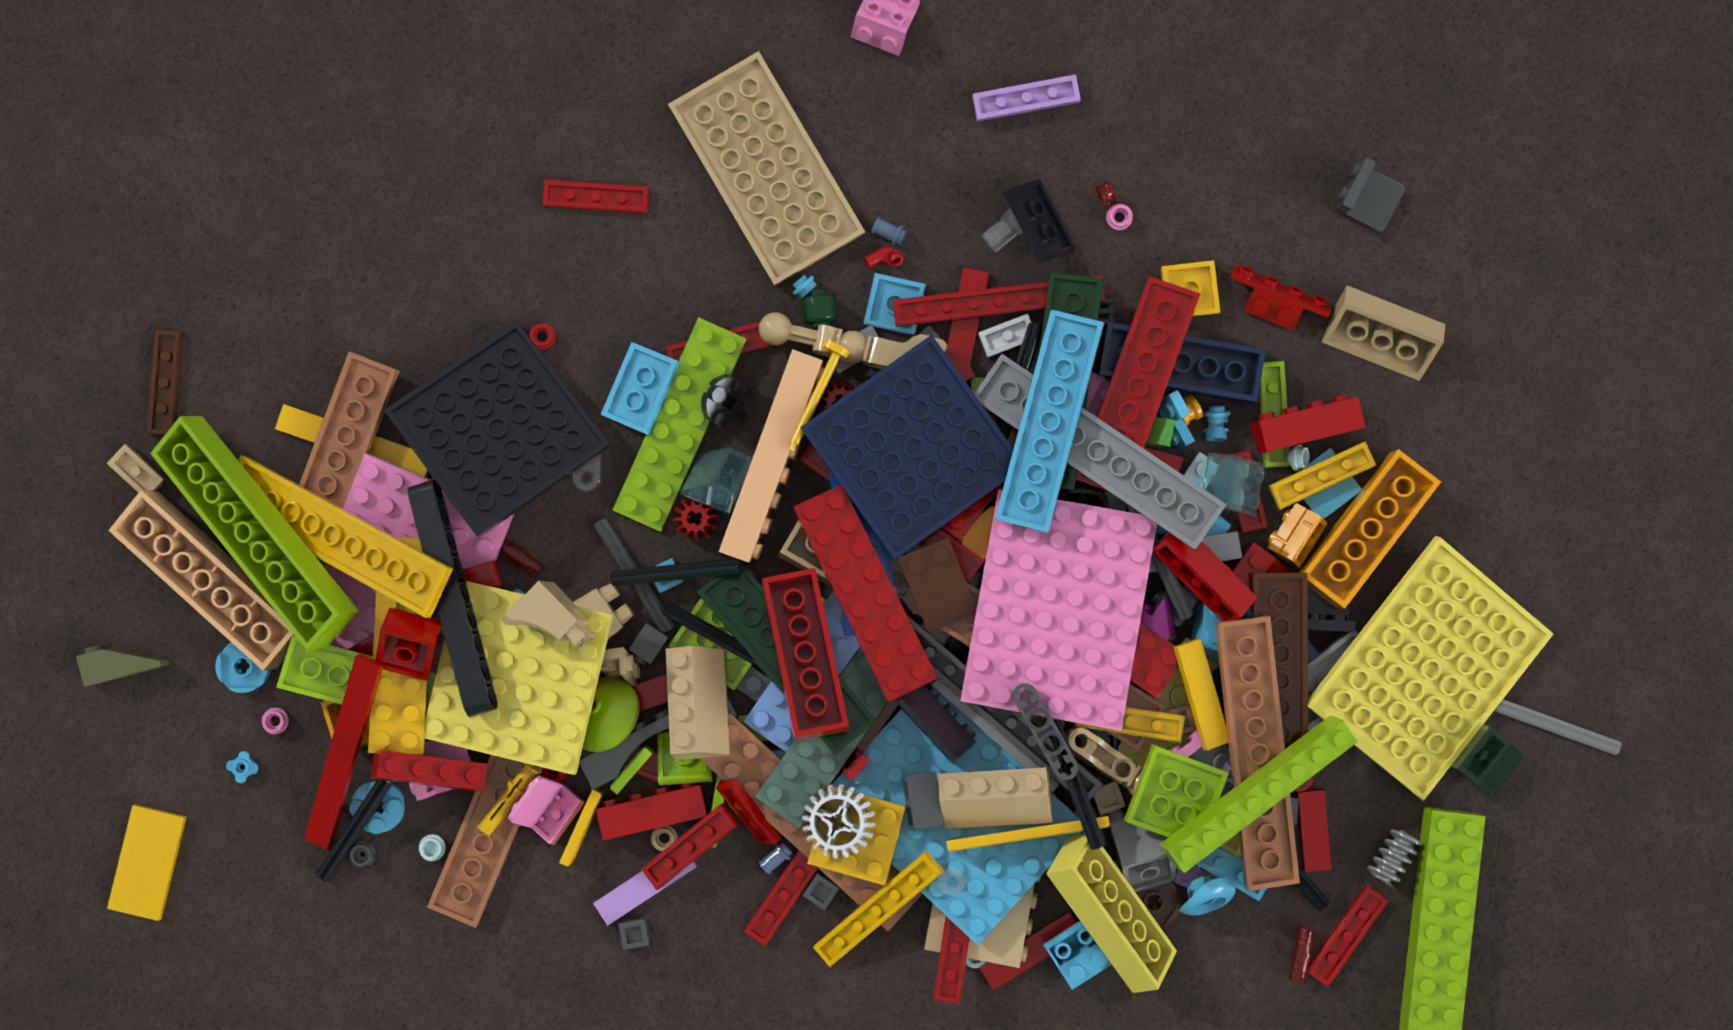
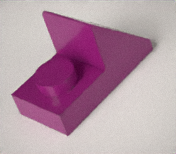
(1161, 620)

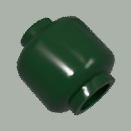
(819, 309)

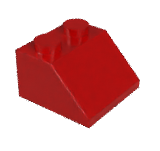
(1255, 560)
(408, 643)

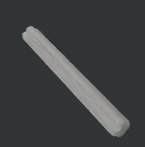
(1559, 727)

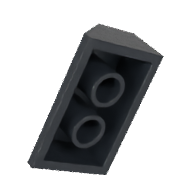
(938, 722)

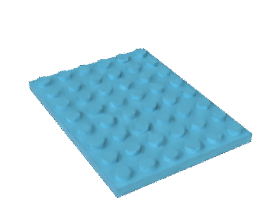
(993, 873)

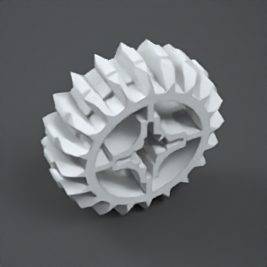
(826, 816)

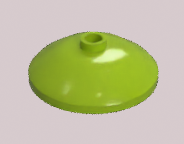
(612, 716)

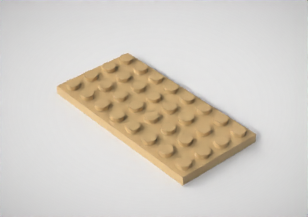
(766, 168)

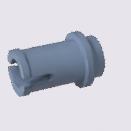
(889, 231)
(776, 857)

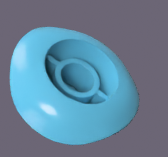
(1207, 895)

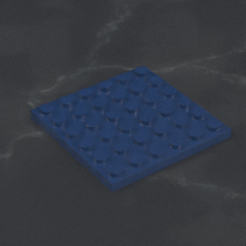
(911, 447)

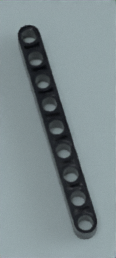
(454, 604)

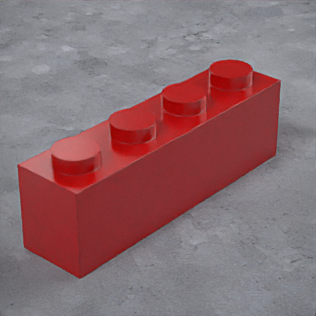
(1308, 424)
(1206, 577)
(428, 771)
(651, 811)

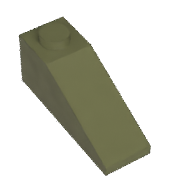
(111, 664)

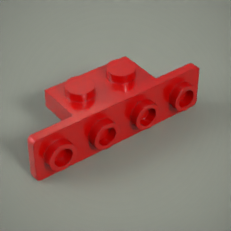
(1276, 301)

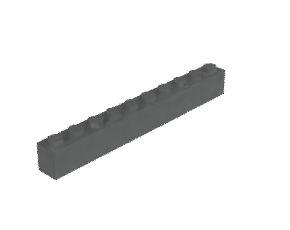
(1011, 723)

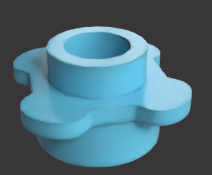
(242, 759)

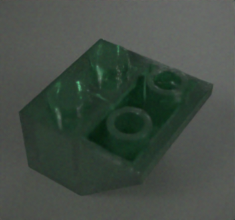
(1487, 760)

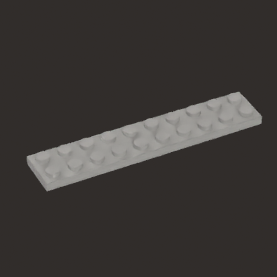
(1113, 461)

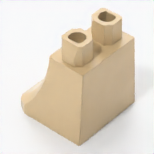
(599, 601)
(551, 611)

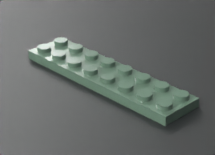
(809, 762)

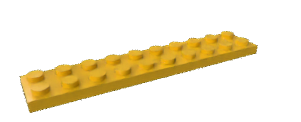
(354, 543)

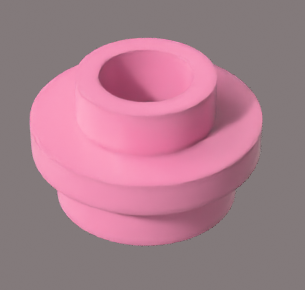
(1123, 209)
(267, 720)

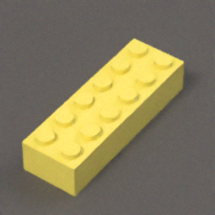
(1112, 914)

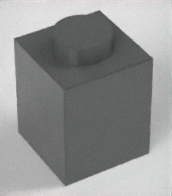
(648, 644)

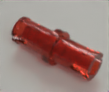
(520, 557)
(1301, 954)

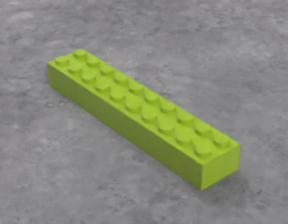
(254, 532)
(1442, 920)

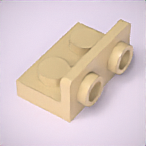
(620, 663)

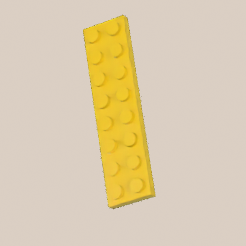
(400, 700)

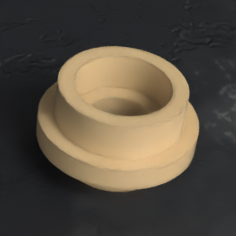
(655, 837)

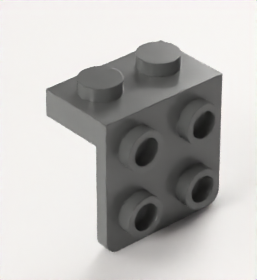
(1369, 196)

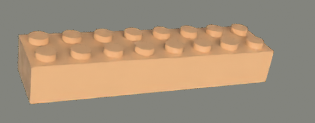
(771, 459)
(203, 577)

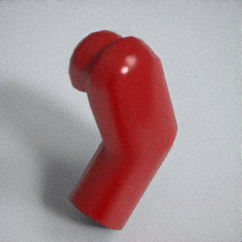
(885, 256)

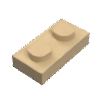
(135, 469)

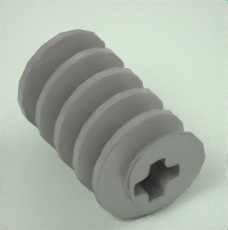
(1394, 856)

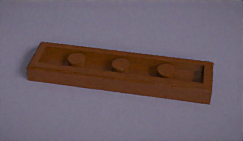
(164, 381)

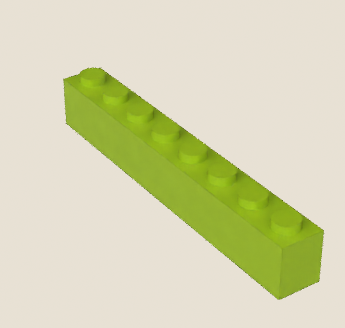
(1258, 793)

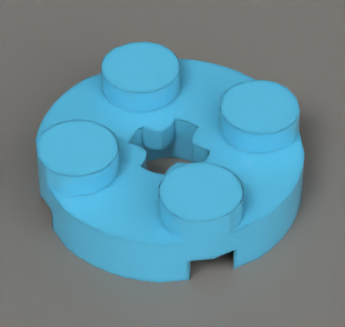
(233, 677)
(392, 806)

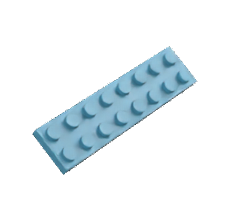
(1049, 421)

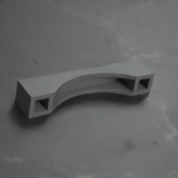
(606, 765)

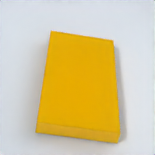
(146, 862)

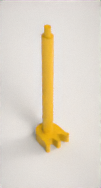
(837, 352)

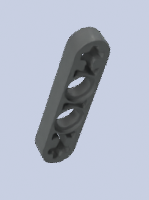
(1043, 732)

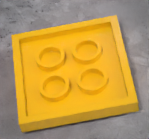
(875, 859)

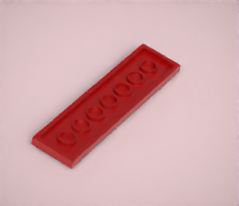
(1147, 361)
(865, 593)

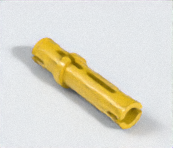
(514, 790)

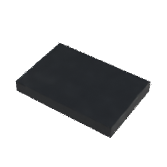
(1039, 221)

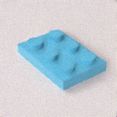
(640, 388)

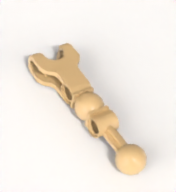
(873, 352)
(1103, 757)

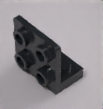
(1325, 616)

